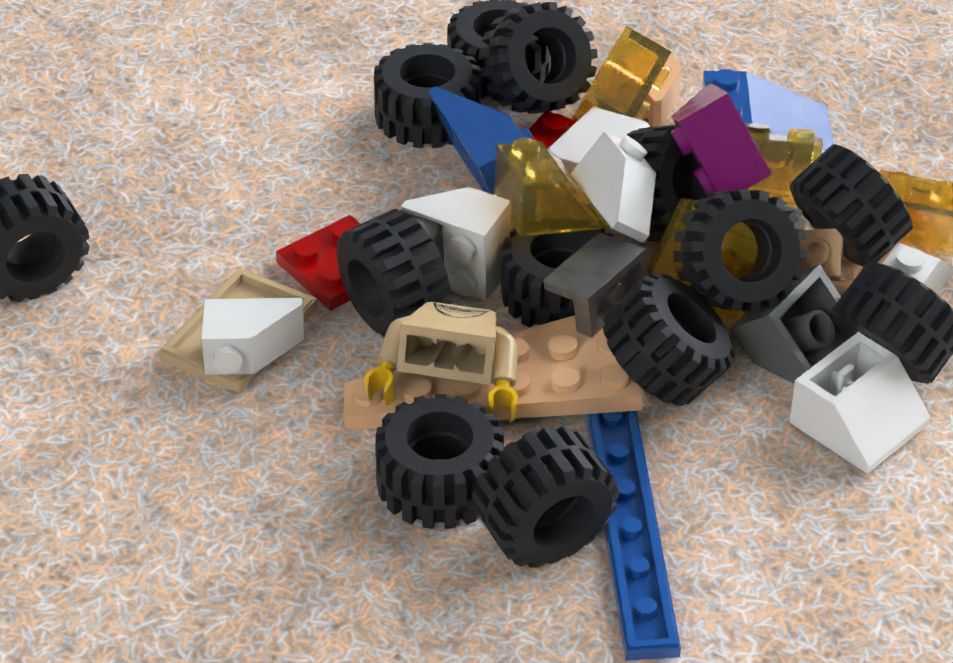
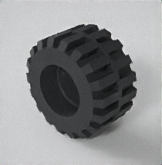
(472, 22)
(568, 50)
(402, 89)
(673, 175)
(854, 199)
(55, 240)
(776, 249)
(527, 263)
(391, 268)
(900, 317)
(668, 339)
(430, 431)
(545, 496)

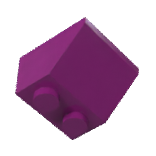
(719, 142)

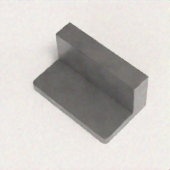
(598, 279)

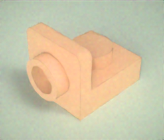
(826, 249)

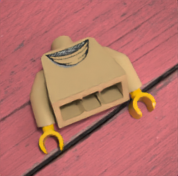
(449, 344)

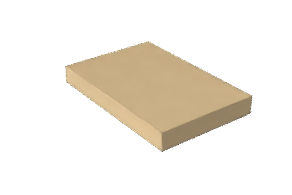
(185, 346)

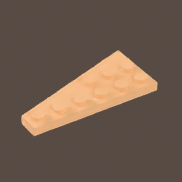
(556, 376)

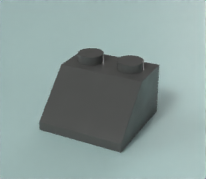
(794, 331)

